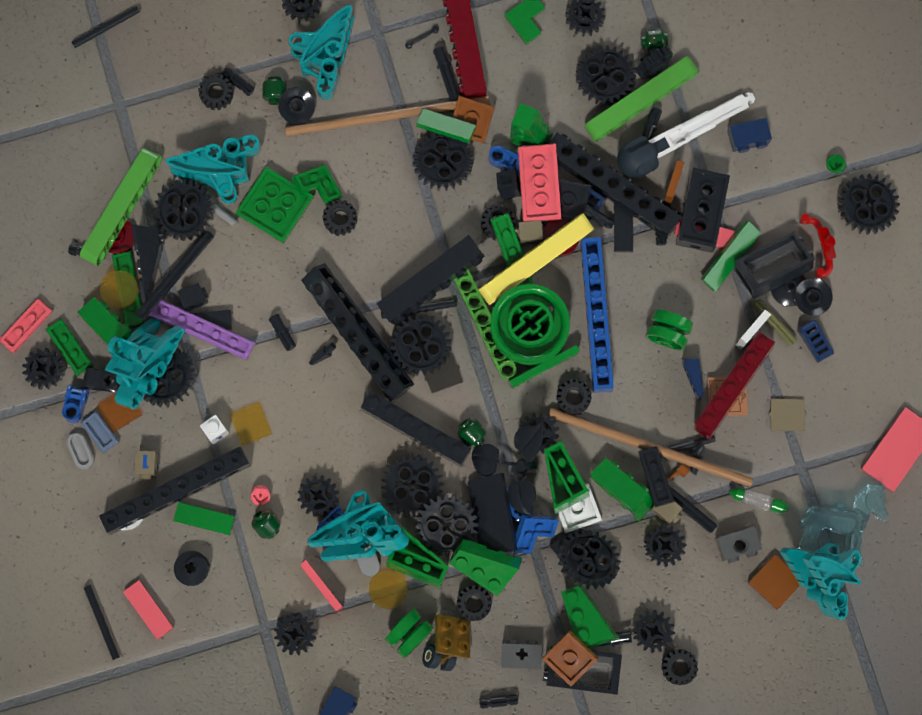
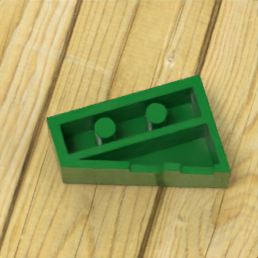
(528, 127)
(102, 322)
(564, 479)
(623, 488)
(418, 563)
(485, 566)
(586, 618)

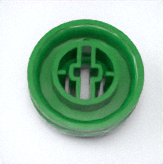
(528, 304)

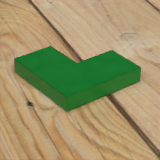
(521, 21)
(319, 179)

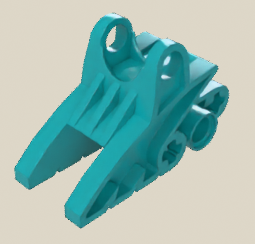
(322, 48)
(208, 169)
(138, 356)
(356, 529)
(825, 576)

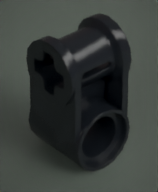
(97, 380)

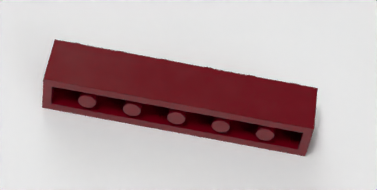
(466, 48)
(734, 386)

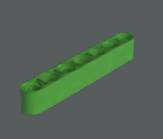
(641, 99)
(120, 206)
(483, 329)

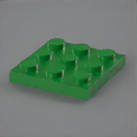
(274, 205)

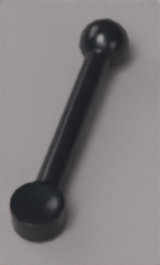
(435, 29)

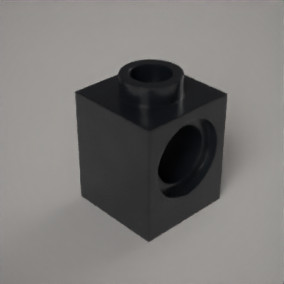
(508, 184)
(193, 297)

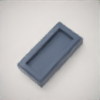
(99, 432)

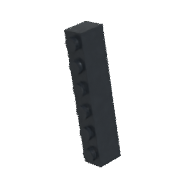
(430, 280)
(415, 429)

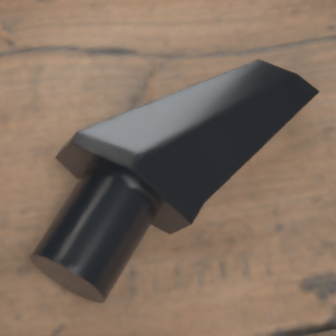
(323, 354)
(697, 454)

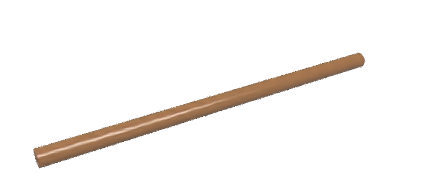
(376, 117)
(643, 444)

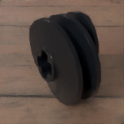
(183, 574)

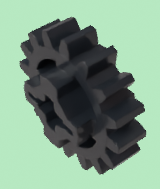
(585, 8)
(300, 9)
(654, 61)
(49, 365)
(547, 434)
(325, 485)
(658, 539)
(296, 625)
(649, 639)

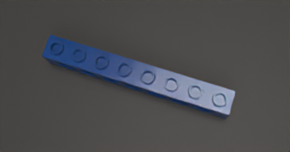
(596, 315)

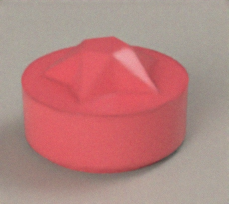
(260, 495)

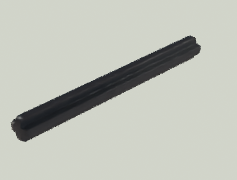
(174, 275)

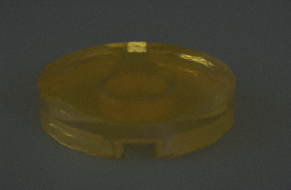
(119, 289)
(388, 589)

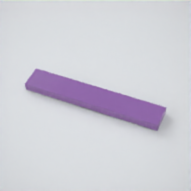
(203, 329)

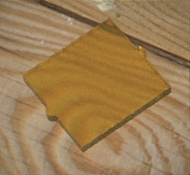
(250, 424)

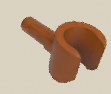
(683, 470)

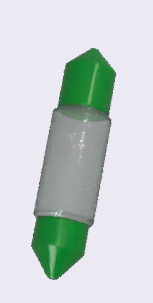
(759, 500)

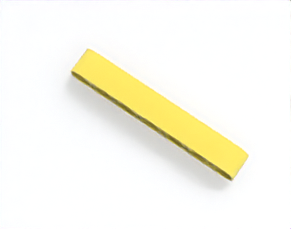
(536, 258)

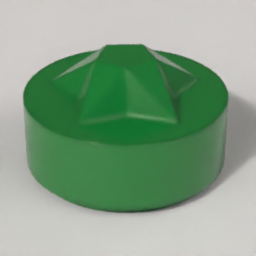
(836, 164)

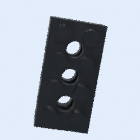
(691, 216)

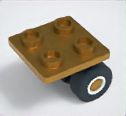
(451, 641)

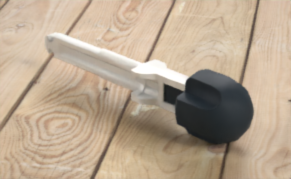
(641, 155)

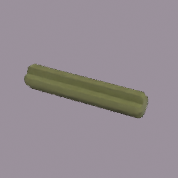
(775, 323)

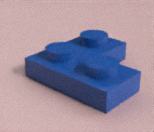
(531, 527)

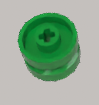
(669, 329)
(406, 631)

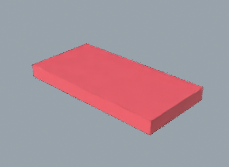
(539, 182)
(896, 451)

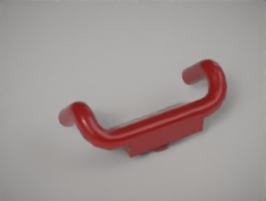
(826, 242)

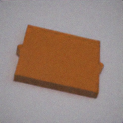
(117, 415)

